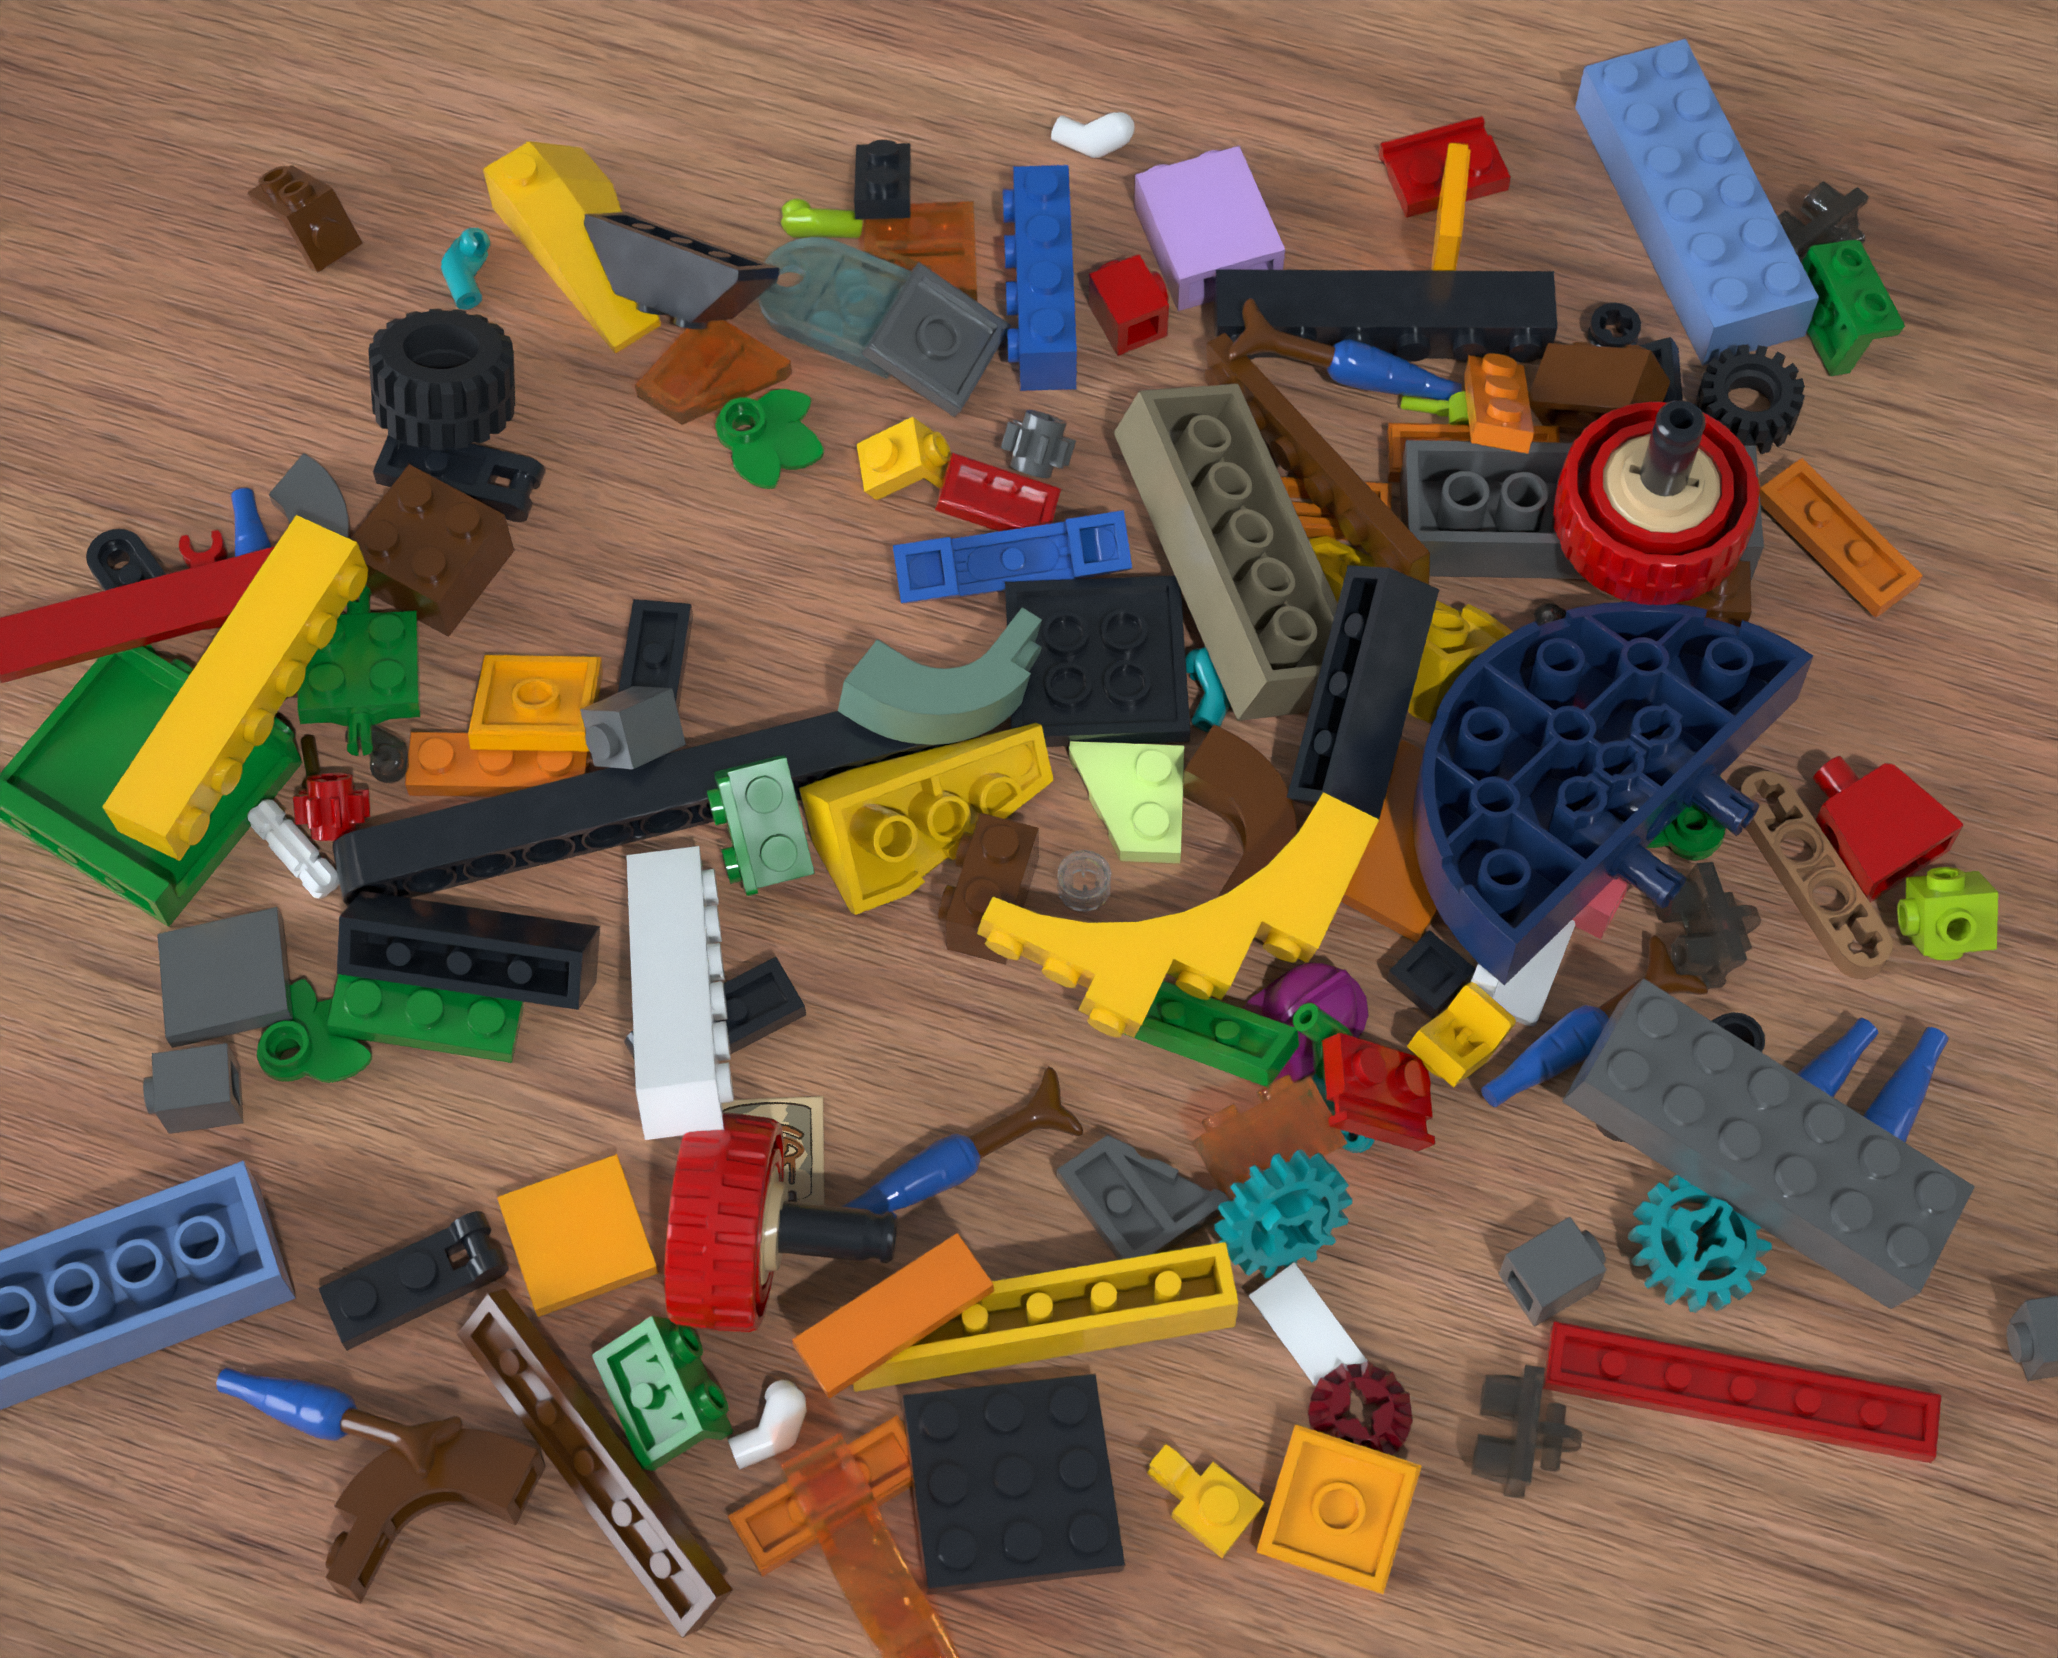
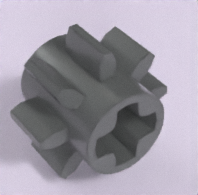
(1038, 444)

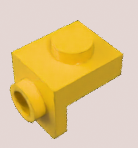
(902, 458)
(1462, 1035)

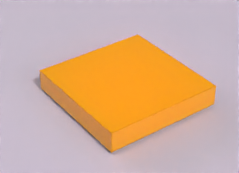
(1451, 209)
(534, 702)
(577, 1235)
(1339, 1509)

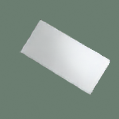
(1305, 1324)

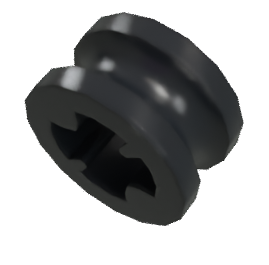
(1619, 315)

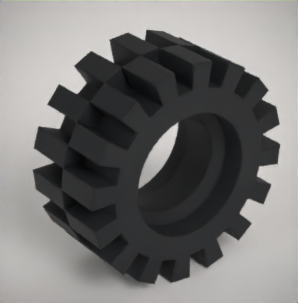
(1763, 376)

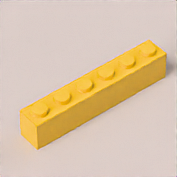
(237, 689)
(1075, 1314)

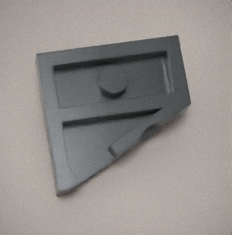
(1136, 1201)

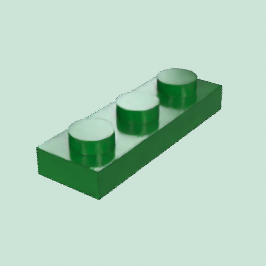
(425, 1018)
(1218, 1035)

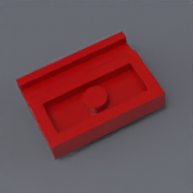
(1419, 160)
(1378, 1092)

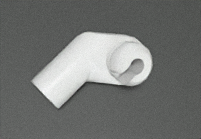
(1096, 137)
(777, 1428)

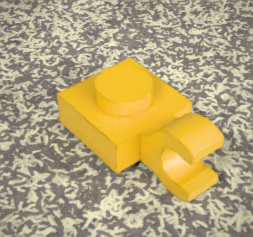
(1211, 1505)

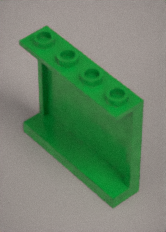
(80, 753)

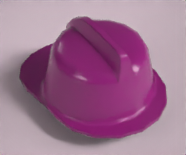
(1311, 983)

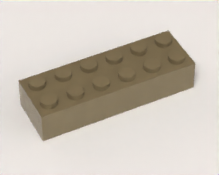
(1232, 543)

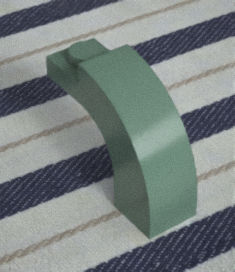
(940, 704)

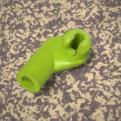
(803, 221)

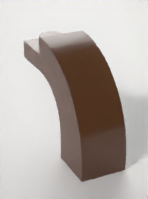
(1247, 794)
(471, 1471)

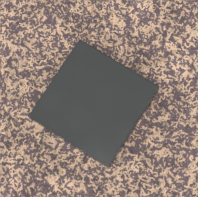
(936, 339)
(224, 977)

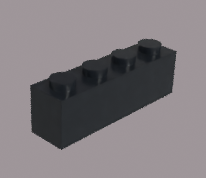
(1364, 689)
(468, 950)

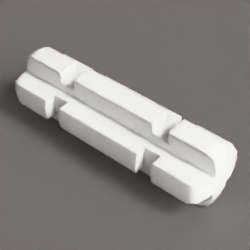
(293, 848)

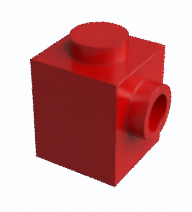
(1129, 303)

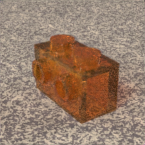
(1284, 1122)

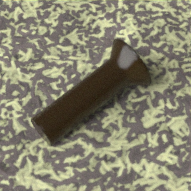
(310, 758)

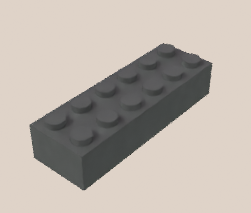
(1494, 509)
(1769, 1145)

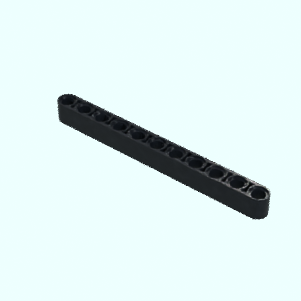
(590, 810)

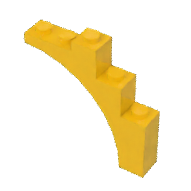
(1203, 947)

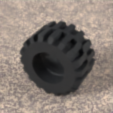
(442, 378)

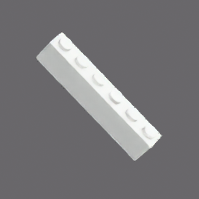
(675, 995)

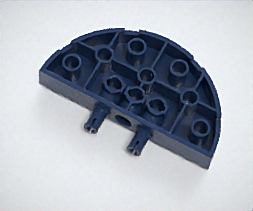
(1577, 754)

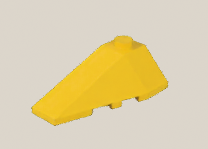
(544, 201)
(1451, 642)
(906, 815)

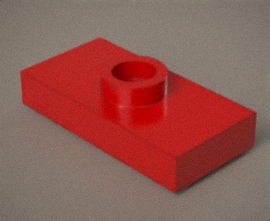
(995, 496)

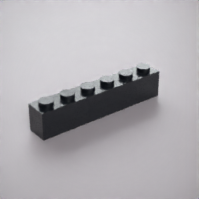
(1398, 310)

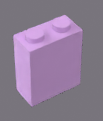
(1205, 220)

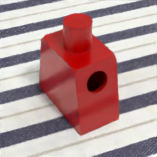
(1882, 824)

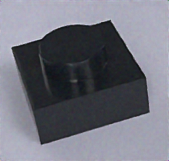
(1431, 974)

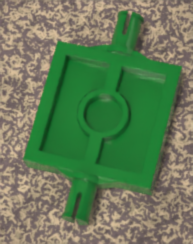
(364, 673)

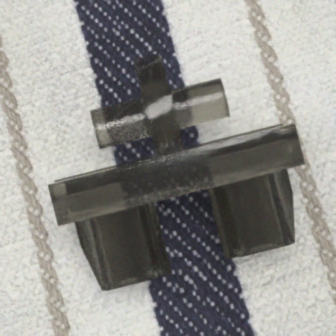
(1832, 219)
(1713, 925)
(1513, 1459)

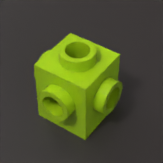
(1949, 913)

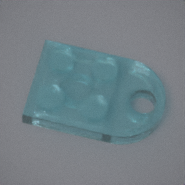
(836, 301)

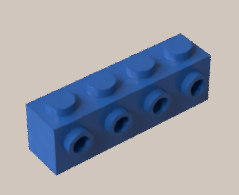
(1044, 278)

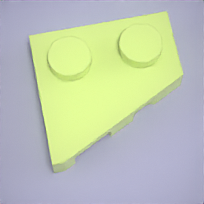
(1136, 795)

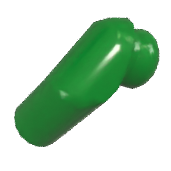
(1317, 1026)

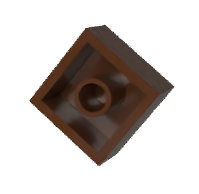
(432, 549)

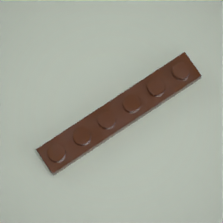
(1323, 471)
(594, 1463)

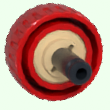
(1656, 502)
(736, 1222)

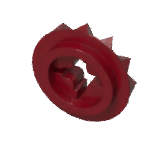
(1373, 1385)

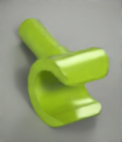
(1454, 408)

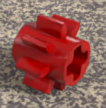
(331, 806)

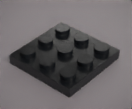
(1106, 660)
(1011, 1484)

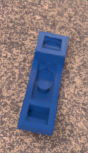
(986, 561)

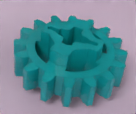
(1283, 1213)
(1727, 1240)

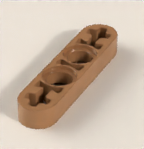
(1821, 870)

